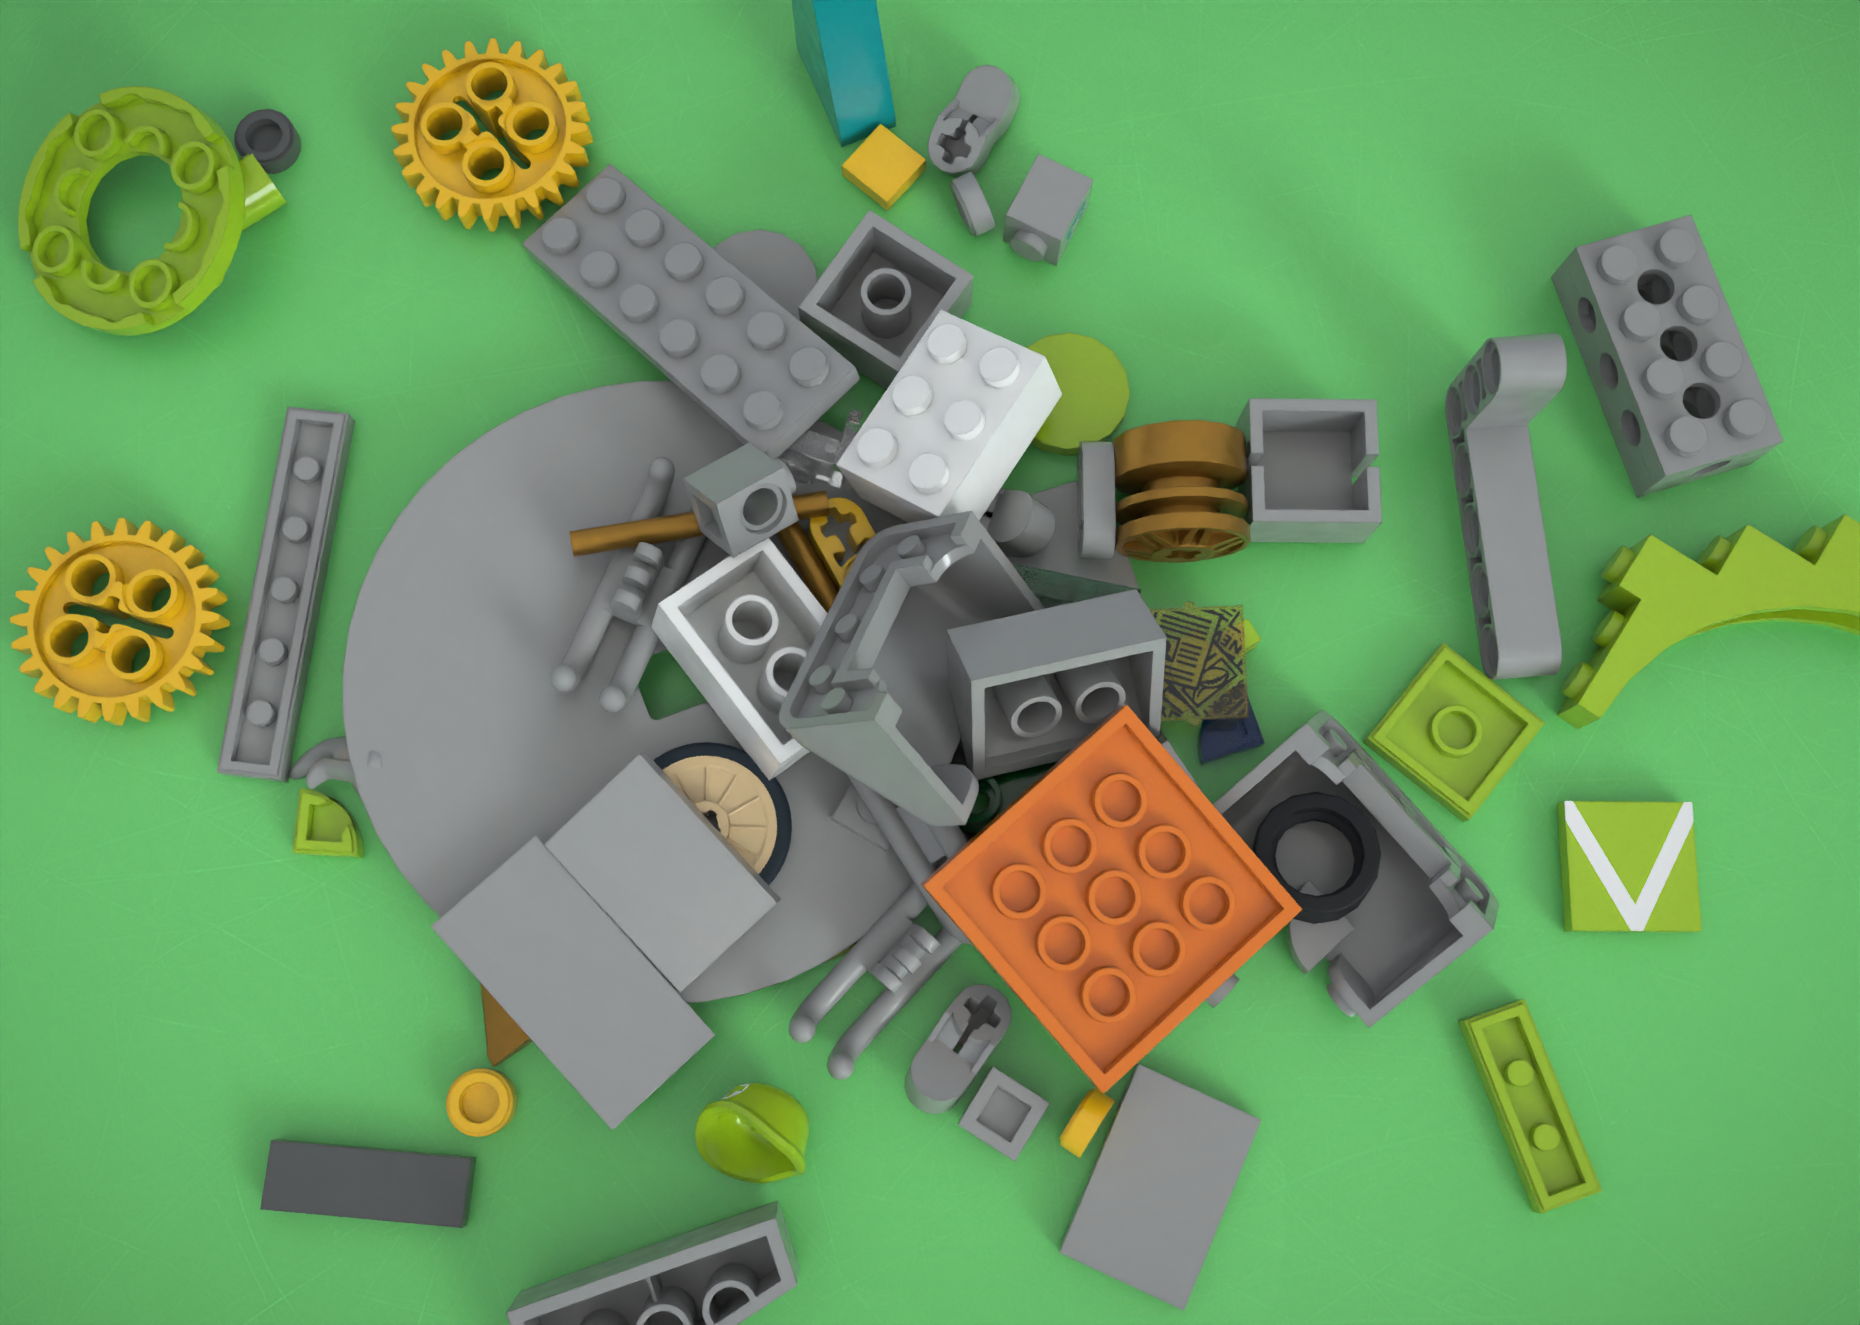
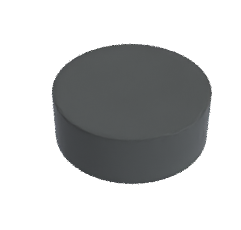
(269, 138)

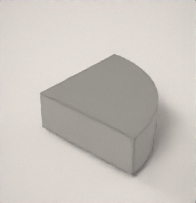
(1312, 942)

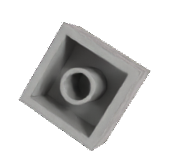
(883, 297)

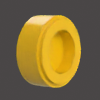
(481, 1102)
(1085, 1122)

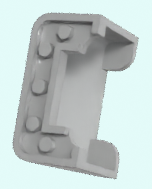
(877, 672)
(1426, 895)

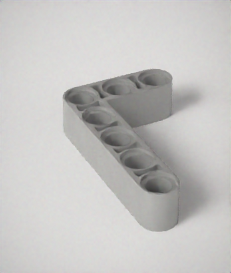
(1500, 500)

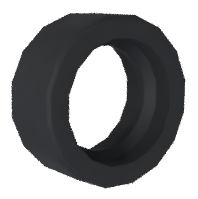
(1346, 819)

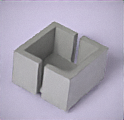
(1304, 466)

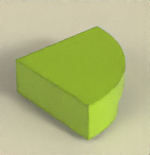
(325, 828)

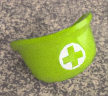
(754, 1134)

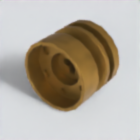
(1181, 491)

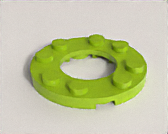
(59, 194)

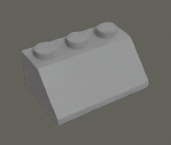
(1051, 676)

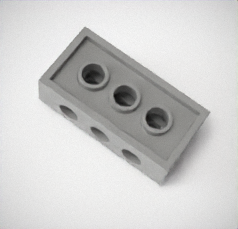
(1665, 356)

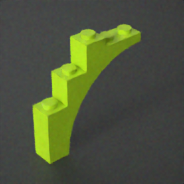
(1738, 580)

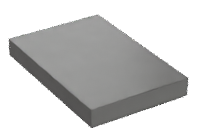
(662, 871)
(1159, 1186)

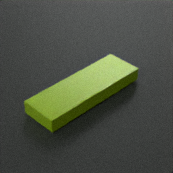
(1529, 1106)

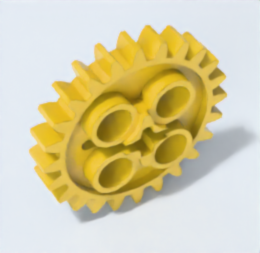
(452, 169)
(102, 674)

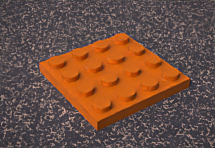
(1112, 898)

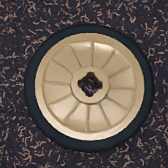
(747, 806)

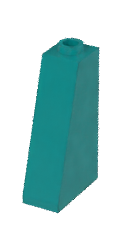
(846, 64)

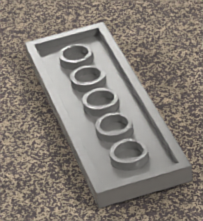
(691, 313)

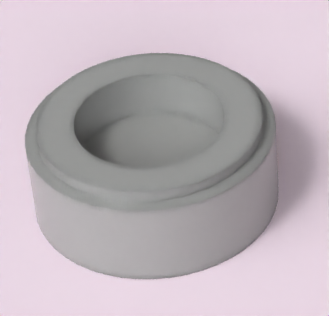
(972, 204)

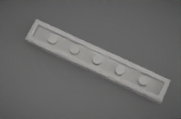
(286, 595)

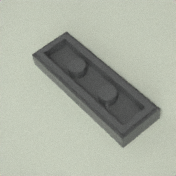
(368, 1183)

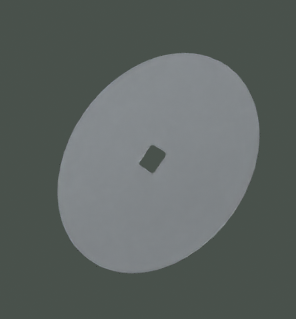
(478, 610)

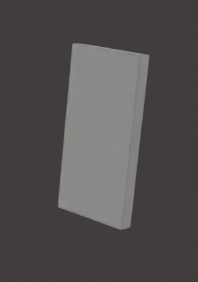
(573, 981)

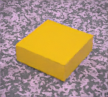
(883, 167)

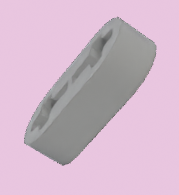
(1096, 500)

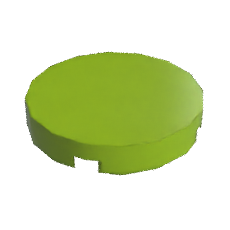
(1091, 388)

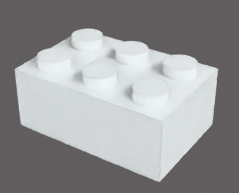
(950, 423)
(741, 644)

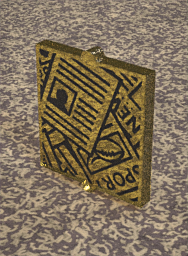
(1203, 663)

